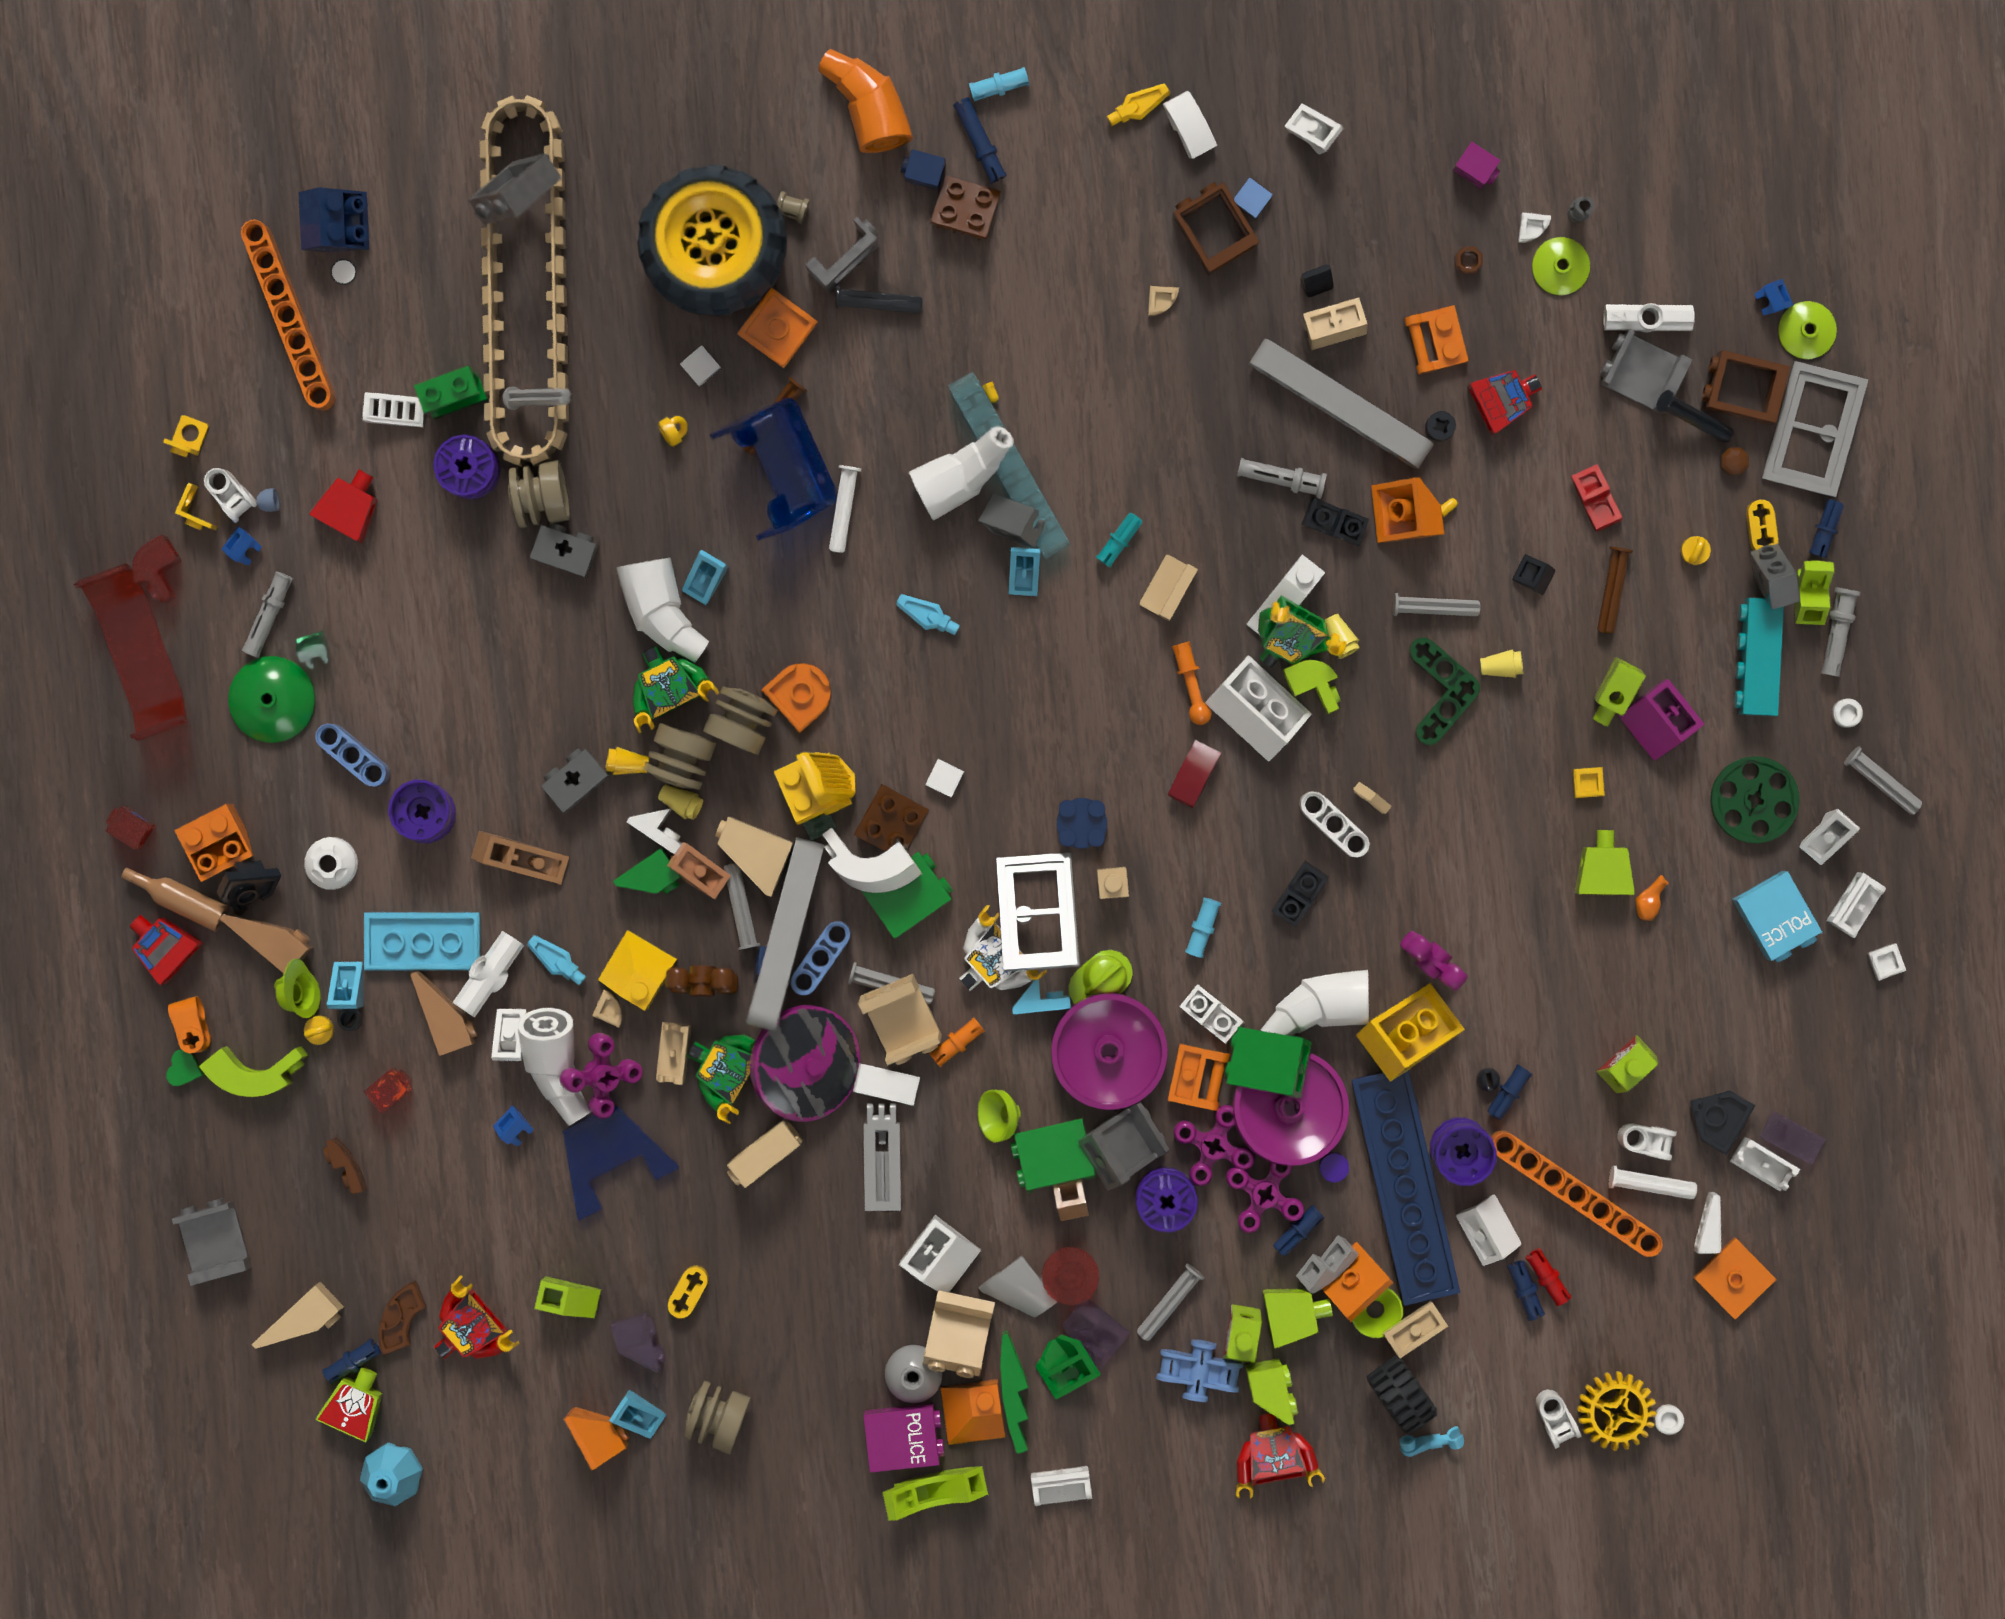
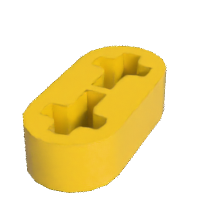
(1754, 527)
(694, 1295)

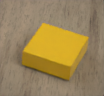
(1588, 782)

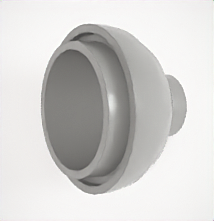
(910, 1360)

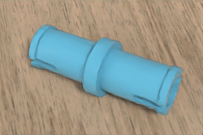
(999, 84)
(1203, 927)

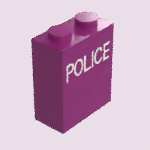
(903, 1437)

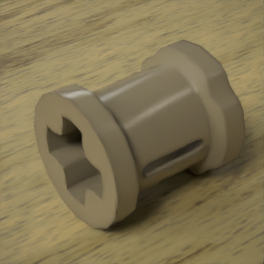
(793, 207)

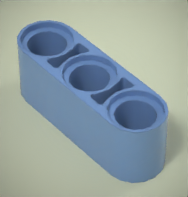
(339, 752)
(808, 965)

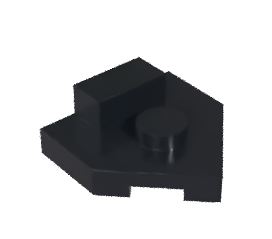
(246, 884)
(1721, 1118)

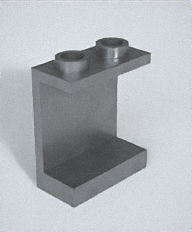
(1643, 370)
(213, 1241)

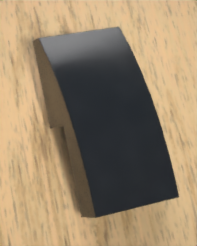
(1335, 521)
(1300, 893)

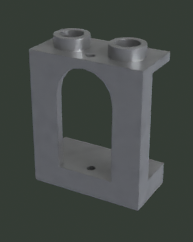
(849, 261)

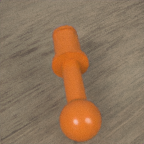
(1199, 712)

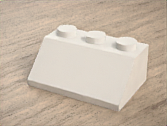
(1258, 708)

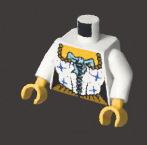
(985, 957)

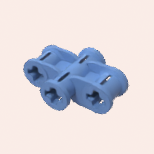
(1188, 1369)

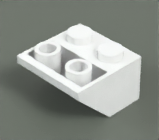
(939, 1256)

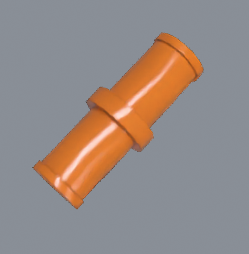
(957, 1042)

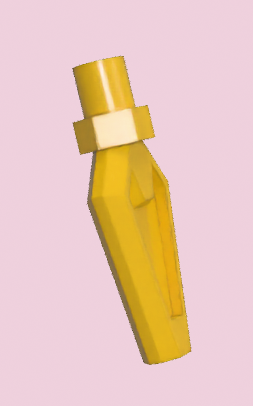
(1139, 104)

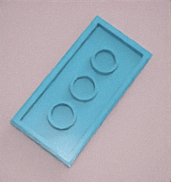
(421, 940)

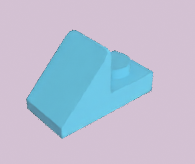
(1031, 1001)

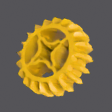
(1640, 1420)

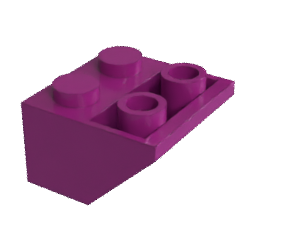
(1661, 719)

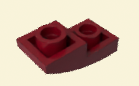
(1194, 774)

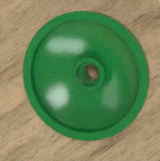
(291, 703)

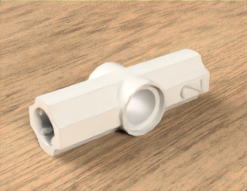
(1666, 317)
(488, 974)

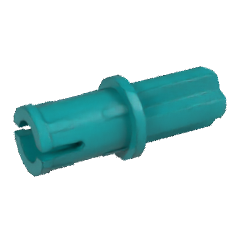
(1119, 539)

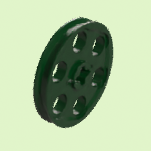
(1770, 797)

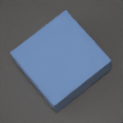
(1252, 198)

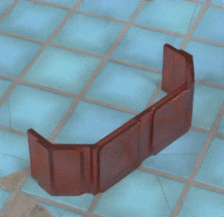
(136, 650)

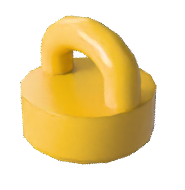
(670, 432)
(1695, 550)
(319, 1030)

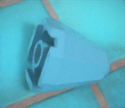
(391, 1474)

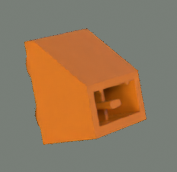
(215, 841)

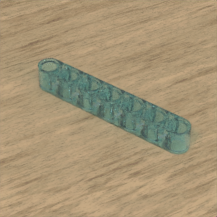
(1012, 469)

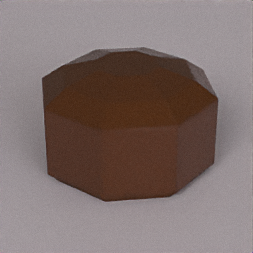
(1468, 260)
(1734, 461)

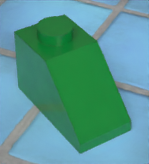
(651, 875)

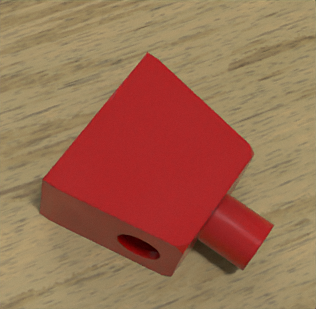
(347, 506)

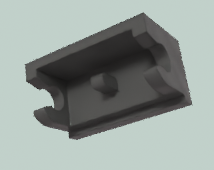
(1012, 520)

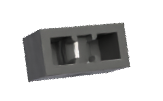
(547, 552)
(1775, 576)
(591, 776)

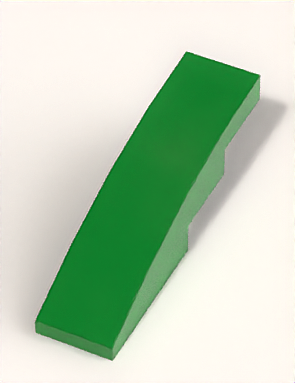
(1013, 1381)

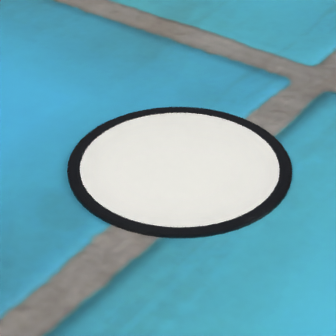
(343, 271)

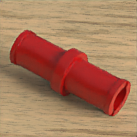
(1548, 1277)

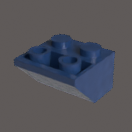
(333, 220)

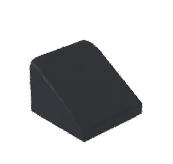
(1317, 280)
(1534, 574)

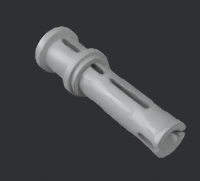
(1299, 477)
(1841, 618)

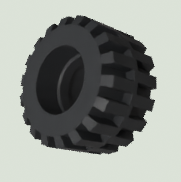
(1402, 1395)

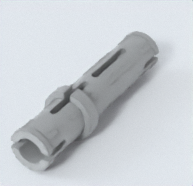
(269, 609)

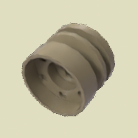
(539, 494)
(740, 720)
(679, 756)
(716, 1417)

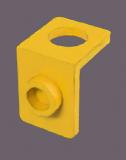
(180, 445)
(184, 505)

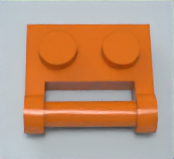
(1445, 337)
(1189, 1073)

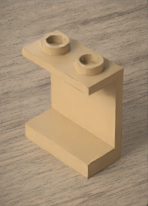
(901, 1019)
(958, 1334)

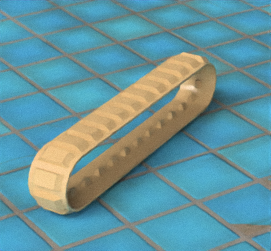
(558, 295)

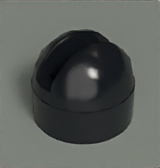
(345, 1018)
(1481, 1079)

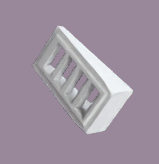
(368, 409)
(1709, 1232)

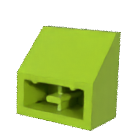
(1268, 1388)

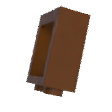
(1229, 254)
(1774, 393)

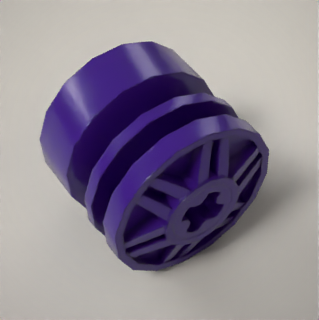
(482, 475)
(406, 806)
(1466, 1167)
(1166, 1182)

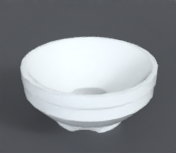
(345, 858)

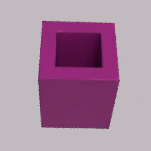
(1477, 166)

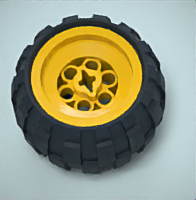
(697, 283)

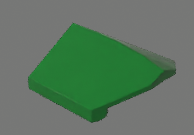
(1066, 1366)

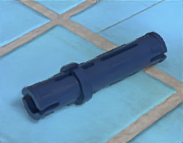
(984, 150)

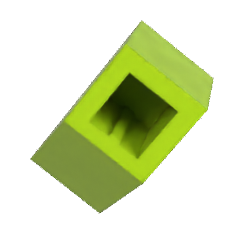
(567, 1298)

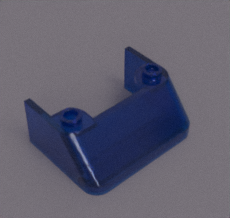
(790, 463)

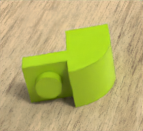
(1813, 588)
(1311, 675)

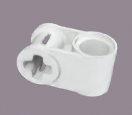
(230, 495)
(1652, 1140)
(1558, 1422)

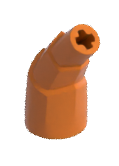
(873, 102)

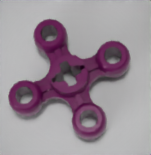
(1433, 960)
(601, 1075)
(1208, 1158)
(1257, 1207)

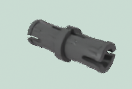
(1580, 209)

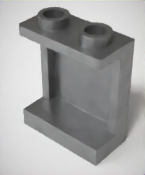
(1123, 1145)

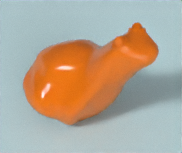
(1648, 901)

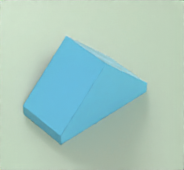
(1024, 571)
(704, 577)
(346, 986)
(637, 1415)

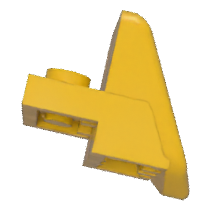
(816, 785)

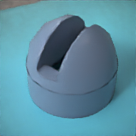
(268, 500)

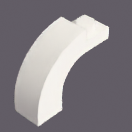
(875, 874)

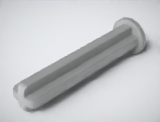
(514, 397)
(1435, 606)
(1883, 781)
(740, 907)
(876, 980)
(1169, 1302)

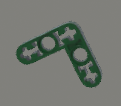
(1450, 683)

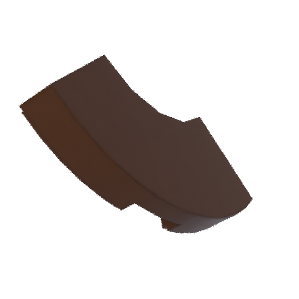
(397, 1318)

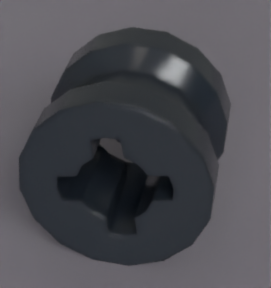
(1435, 429)

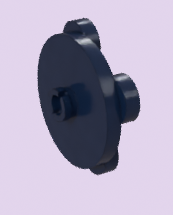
(1081, 823)

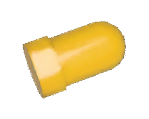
(991, 392)
(1448, 506)

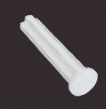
(843, 508)
(1652, 1183)

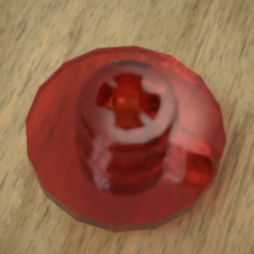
(1070, 1276)

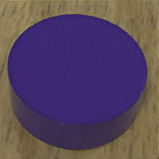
(1334, 1167)

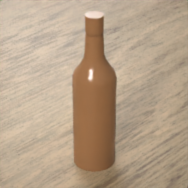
(180, 899)

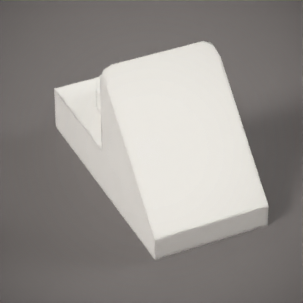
(1313, 128)
(650, 826)
(1829, 836)
(506, 1036)

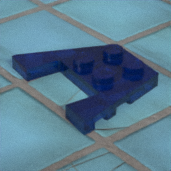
(603, 1144)

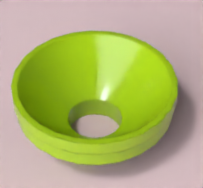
(993, 1115)
(1391, 1315)

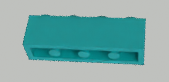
(1760, 658)

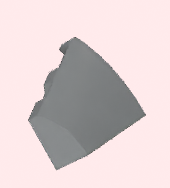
(1019, 1288)

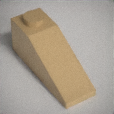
(308, 1315)

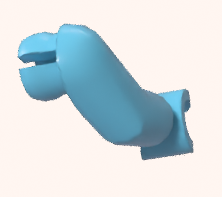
(1412, 1446)

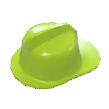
(1102, 974)
(298, 990)

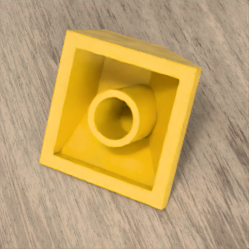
(637, 970)

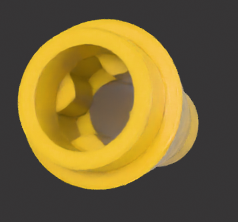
(625, 762)

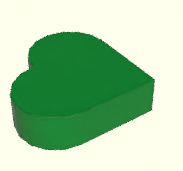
(183, 1068)

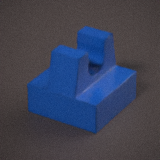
(1778, 297)
(238, 544)
(511, 1125)

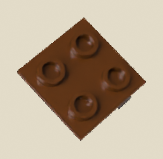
(965, 207)
(891, 820)

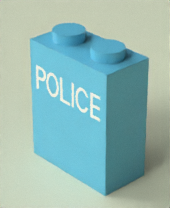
(1777, 916)

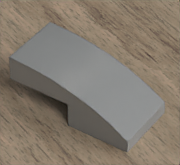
(1323, 1270)

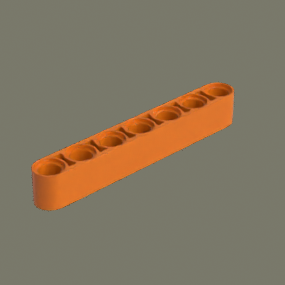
(278, 304)
(1585, 1203)

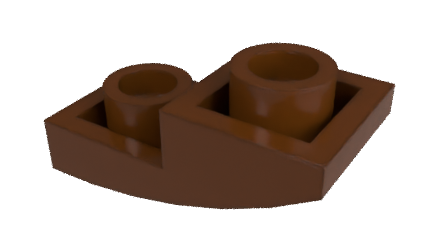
(340, 1156)

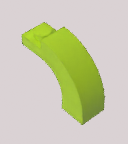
(236, 1078)
(935, 1489)

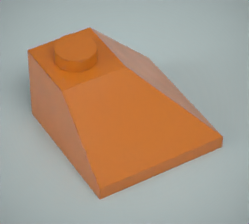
(1406, 511)
(973, 1411)
(596, 1435)

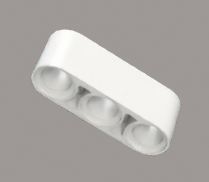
(1347, 829)

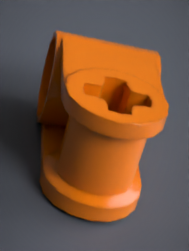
(190, 1021)

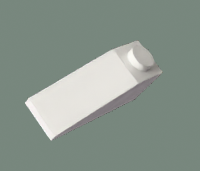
(1294, 586)

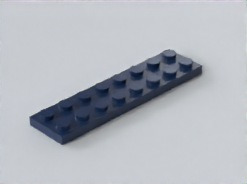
(1405, 1187)

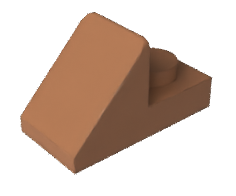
(698, 870)

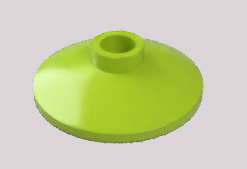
(1552, 278)
(1793, 333)

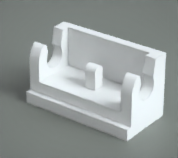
(1856, 904)
(1764, 1164)
(1061, 1485)

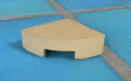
(1161, 299)
(1372, 797)
(608, 1009)

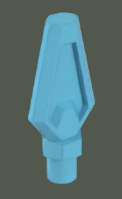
(927, 614)
(555, 959)

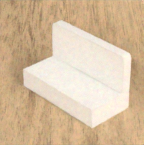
(1489, 1230)

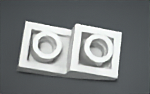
(1190, 124)
(1211, 1014)
(886, 1084)

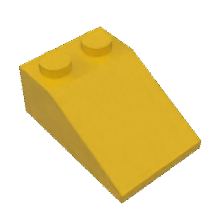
(1409, 1032)

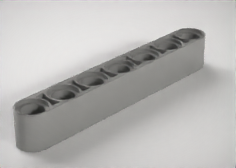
(1341, 403)
(785, 934)

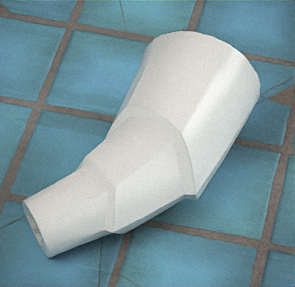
(960, 476)
(655, 606)
(1324, 1001)
(547, 1051)

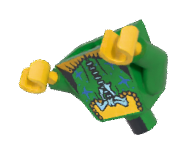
(1294, 634)
(667, 687)
(723, 1071)

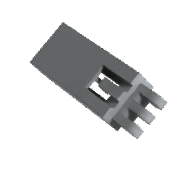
(882, 1168)

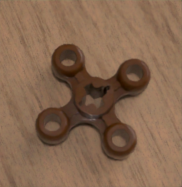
(701, 981)

